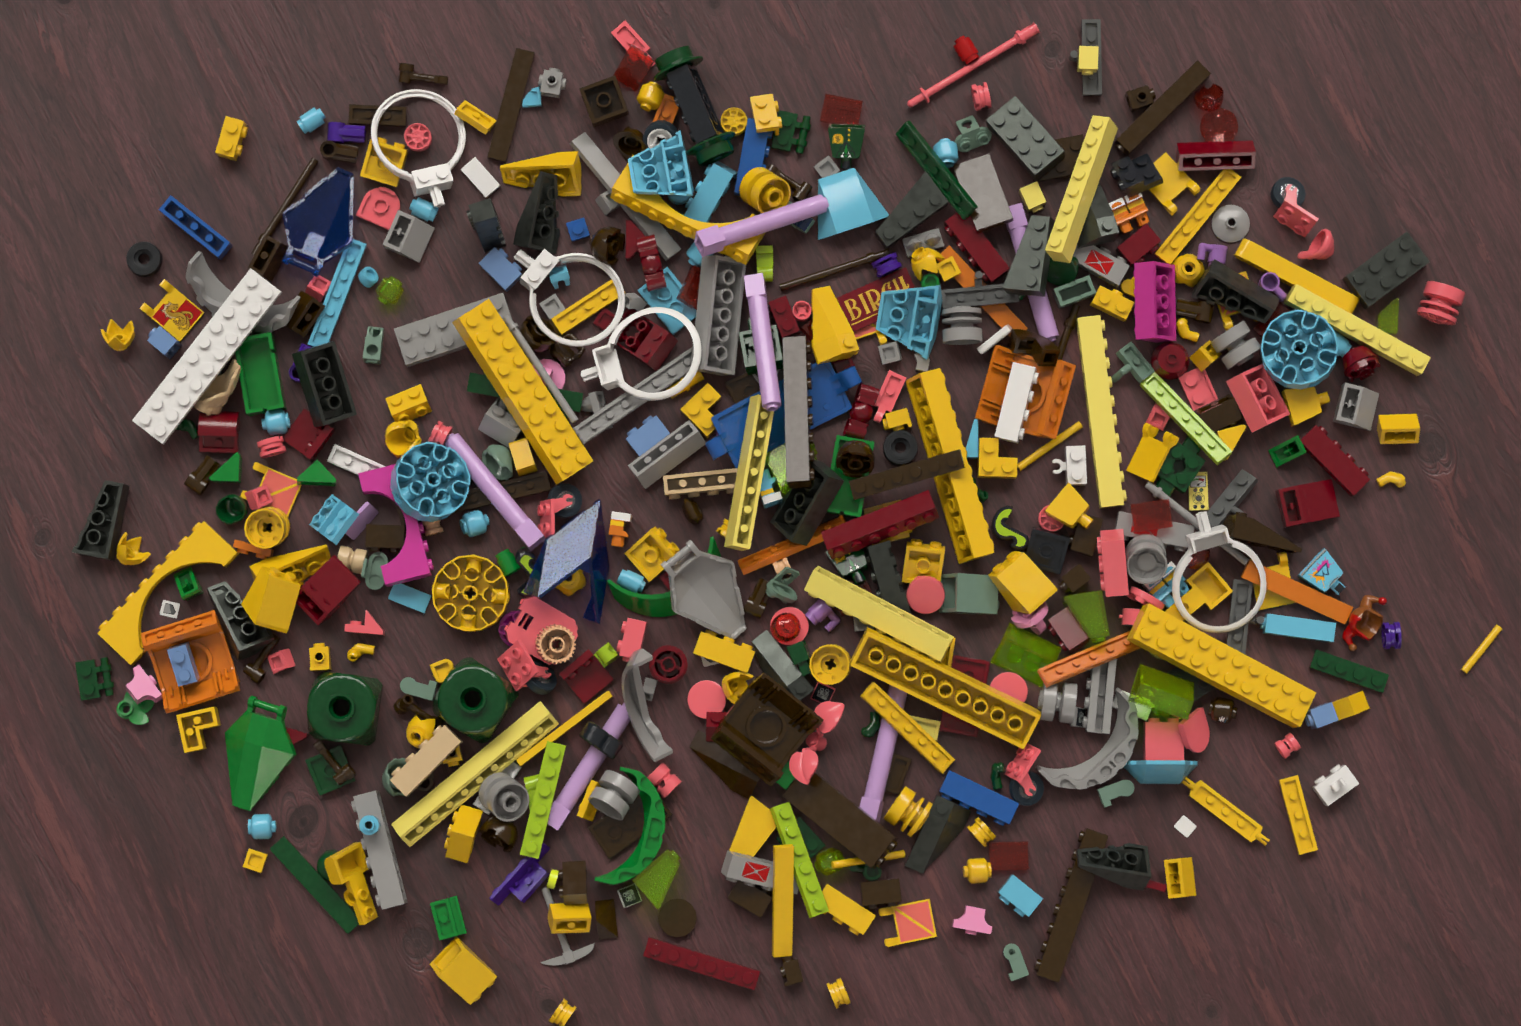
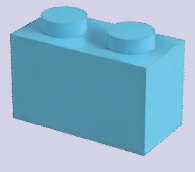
(1019, 895)

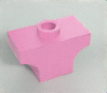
(143, 687)
(972, 921)

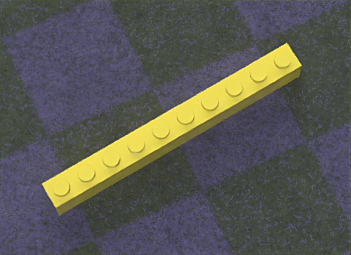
(1099, 411)
(469, 777)

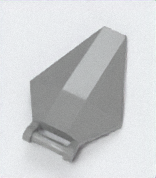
(706, 590)

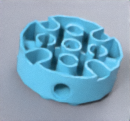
(1308, 333)
(425, 464)

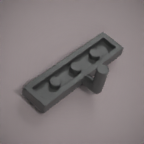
(1090, 37)
(977, 295)
(1231, 498)
(1239, 608)

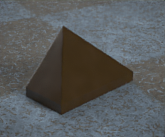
(606, 919)

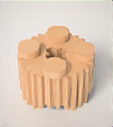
(566, 644)

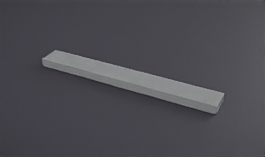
(608, 176)
(627, 403)

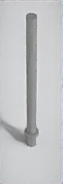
(513, 327)
(1157, 492)

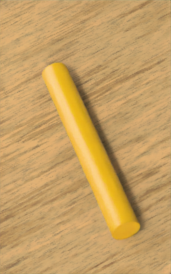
(1481, 649)

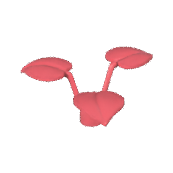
(805, 763)

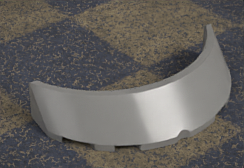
(213, 294)
(637, 707)
(1109, 759)

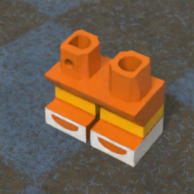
(1127, 209)
(617, 528)

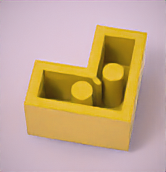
(698, 409)
(990, 464)
(192, 726)
(462, 833)

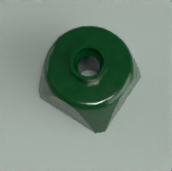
(495, 693)
(362, 719)

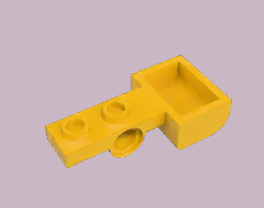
(1206, 588)
(348, 868)

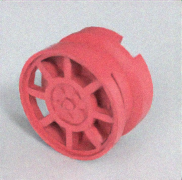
(980, 96)
(418, 137)
(440, 433)
(271, 447)
(1048, 523)

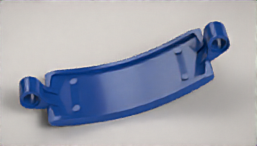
(828, 403)

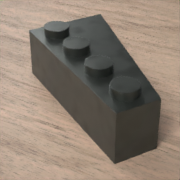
(1031, 262)
(1235, 292)
(886, 575)

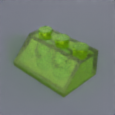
(1024, 653)
(1162, 692)

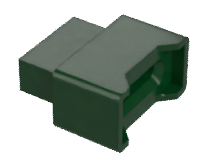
(800, 656)

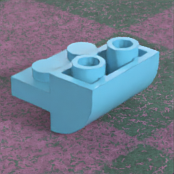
(334, 519)

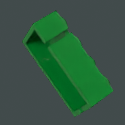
(260, 375)
(844, 499)

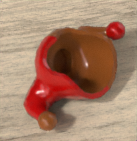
(1364, 621)

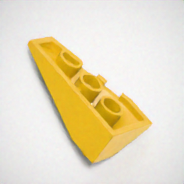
(831, 330)
(300, 563)

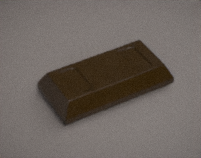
(897, 773)

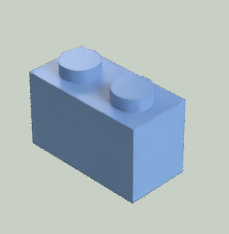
(500, 269)
(164, 342)
(647, 435)
(183, 664)
(1321, 715)

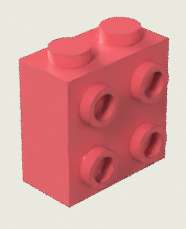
(633, 637)
(1162, 740)

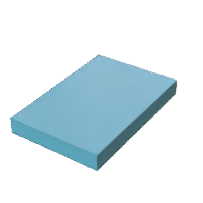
(667, 298)

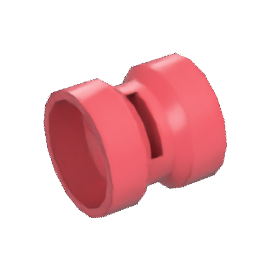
(801, 311)
(1291, 745)

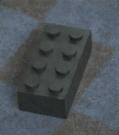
(1025, 138)
(1386, 270)
(324, 384)
(806, 506)

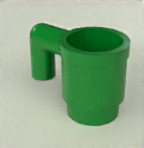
(929, 280)
(507, 562)

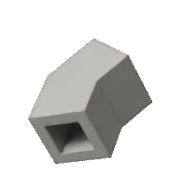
(633, 301)
(922, 363)
(649, 688)

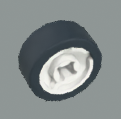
(659, 129)

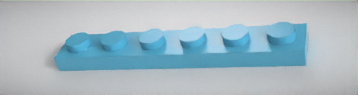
(337, 294)

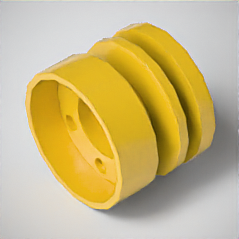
(257, 523)
(821, 670)
(908, 811)

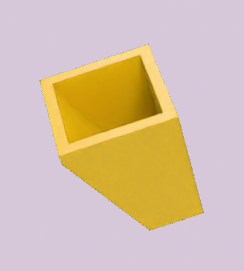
(1022, 583)
(272, 599)
(463, 971)

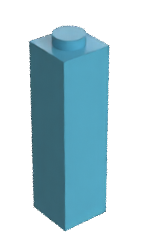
(1298, 628)

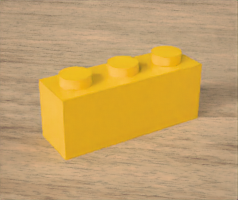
(724, 651)
(847, 911)

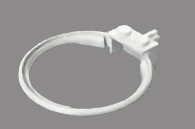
(429, 179)
(539, 269)
(609, 368)
(1204, 539)

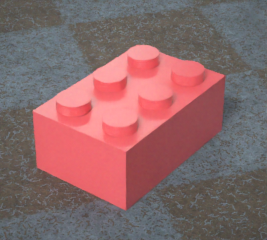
(1257, 398)
(1112, 562)

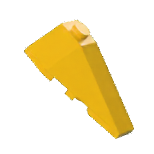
(563, 164)

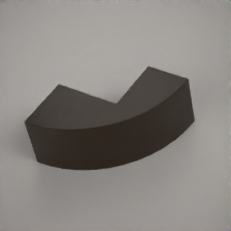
(1042, 349)

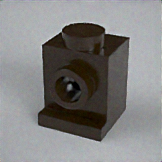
(1135, 103)
(791, 971)

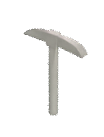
(568, 955)

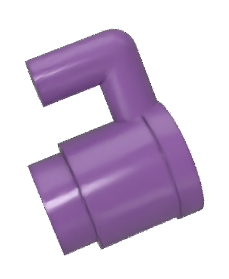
(1214, 251)
(1271, 282)
(819, 612)

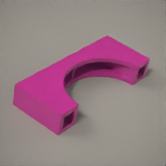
(412, 559)

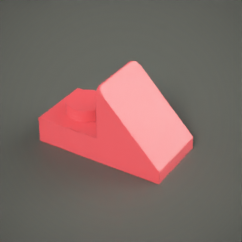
(369, 627)

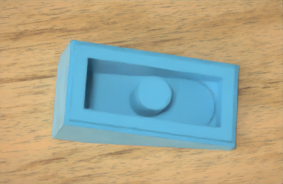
(972, 444)
(409, 597)

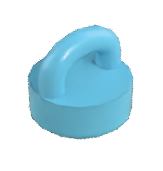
(368, 276)

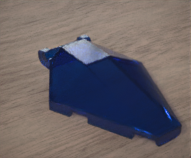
(321, 222)

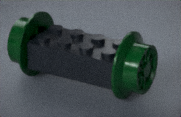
(697, 109)

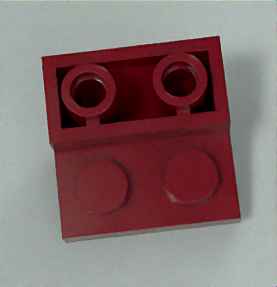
(219, 432)

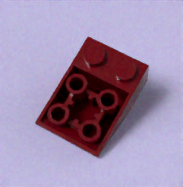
(645, 340)
(1307, 503)
(326, 590)

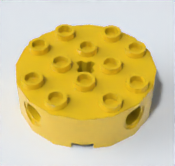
(458, 578)

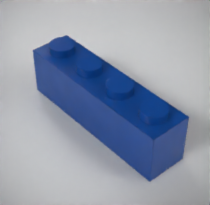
(753, 151)
(195, 227)
(979, 797)

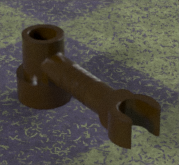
(407, 74)
(801, 190)
(254, 671)
(405, 704)
(342, 773)

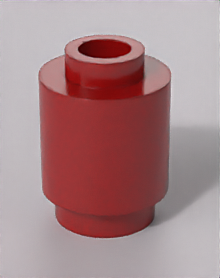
(966, 49)

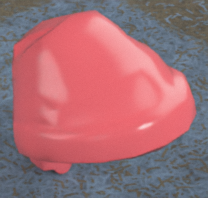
(1320, 248)

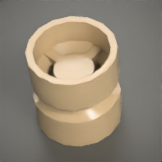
(352, 559)

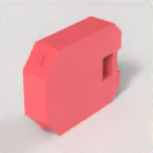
(543, 616)

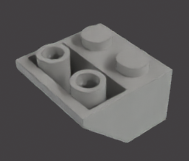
(408, 236)
(1356, 406)
(500, 424)

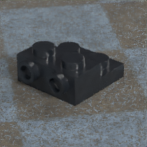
(1135, 175)

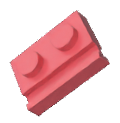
(1197, 388)

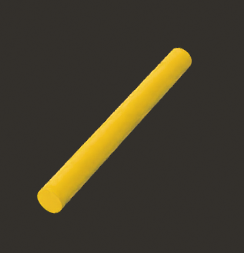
(1050, 445)
(856, 861)

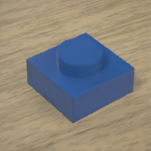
(578, 229)

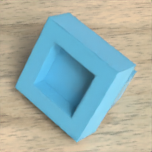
(559, 273)

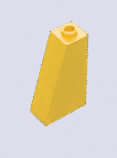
(753, 829)

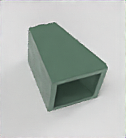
(969, 594)

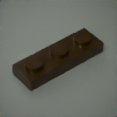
(364, 115)

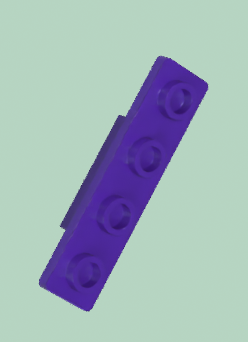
(523, 879)

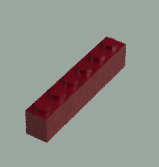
(880, 525)
(701, 963)

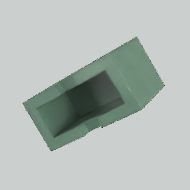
(1074, 292)

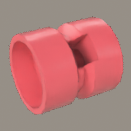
(664, 780)

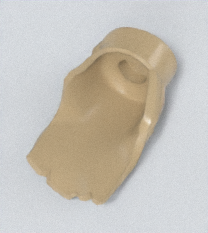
(219, 390)

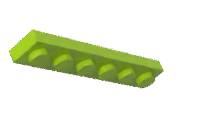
(1186, 418)
(543, 800)
(803, 868)

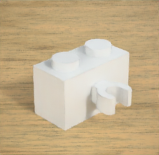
(1074, 465)
(1335, 784)

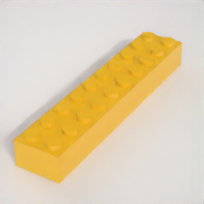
(522, 391)
(957, 488)
(1221, 666)
(945, 688)

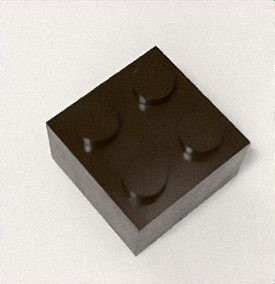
(604, 101)

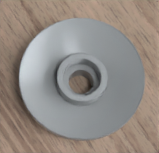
(1224, 230)

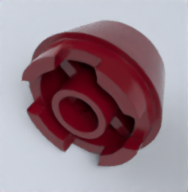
(1170, 360)
(1360, 363)
(668, 664)

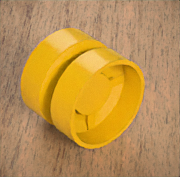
(764, 190)

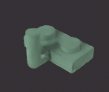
(1134, 363)

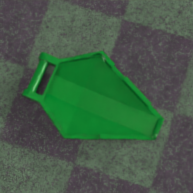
(257, 752)

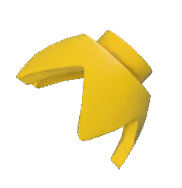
(924, 259)
(1188, 278)
(118, 338)
(128, 551)
(570, 587)
(735, 684)
(422, 727)

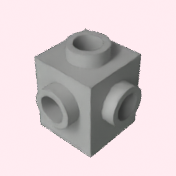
(552, 89)

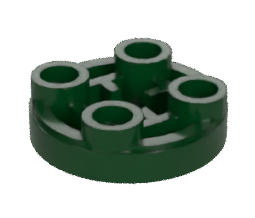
(1062, 272)

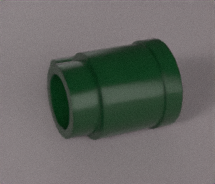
(869, 873)

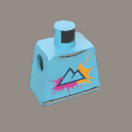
(1323, 573)

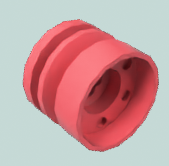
(1440, 305)

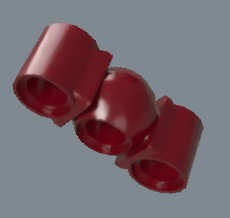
(651, 262)
(861, 411)

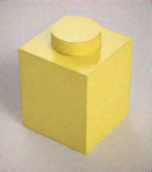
(1087, 60)
(1032, 197)

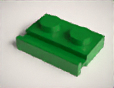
(448, 917)

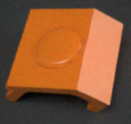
(1048, 398)
(210, 654)

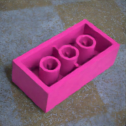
(1155, 302)

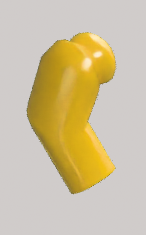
(1184, 331)
(1393, 477)
(358, 650)

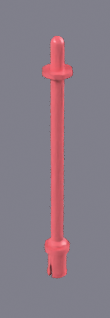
(1019, 37)

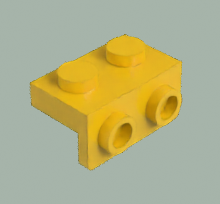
(764, 113)
(408, 404)

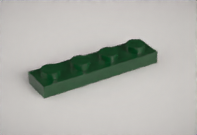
(1349, 671)

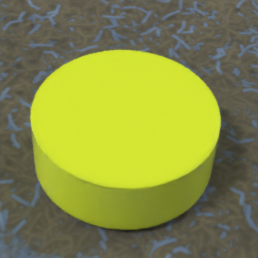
(552, 879)

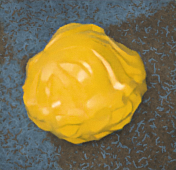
(401, 437)

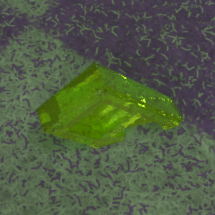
(1389, 318)

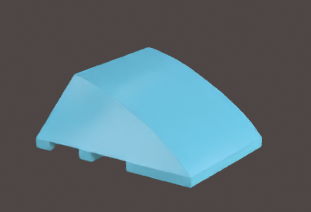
(662, 169)
(849, 203)
(911, 317)
(1160, 770)

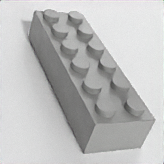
(719, 313)
(437, 334)
(380, 852)

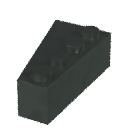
(913, 210)
(486, 223)
(104, 522)

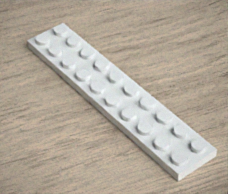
(207, 356)

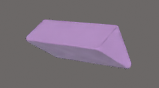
(366, 515)

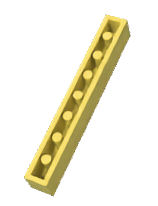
(1081, 189)
(1359, 330)
(749, 476)
(878, 613)

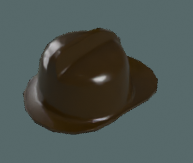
(629, 142)

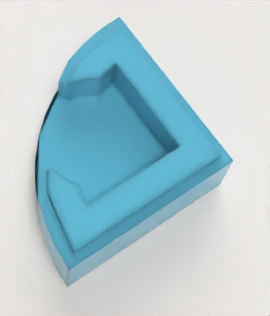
(532, 98)

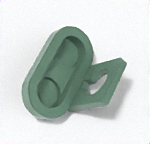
(973, 136)
(372, 570)
(780, 589)

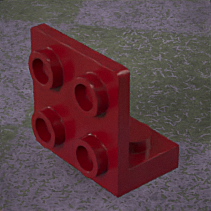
(306, 437)
(586, 676)

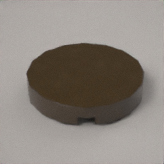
(677, 917)

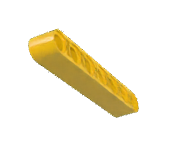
(1293, 274)

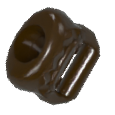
(564, 354)
(692, 511)

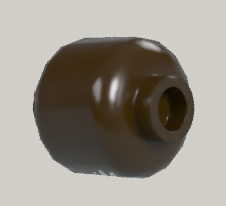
(1222, 710)

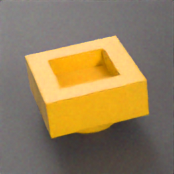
(948, 269)
(255, 860)

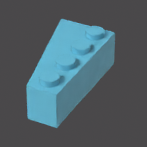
(709, 192)

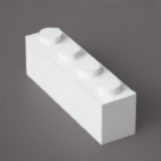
(1015, 403)

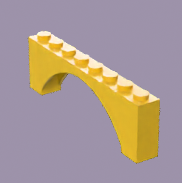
(657, 209)
(124, 628)

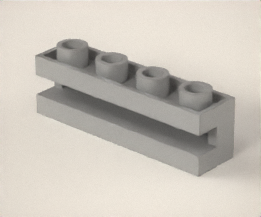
(1100, 698)

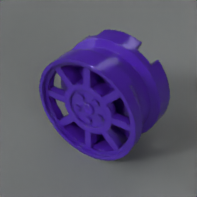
(887, 267)
(1391, 635)

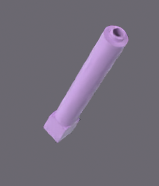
(715, 238)
(1040, 305)
(762, 340)
(496, 494)
(881, 762)
(585, 770)

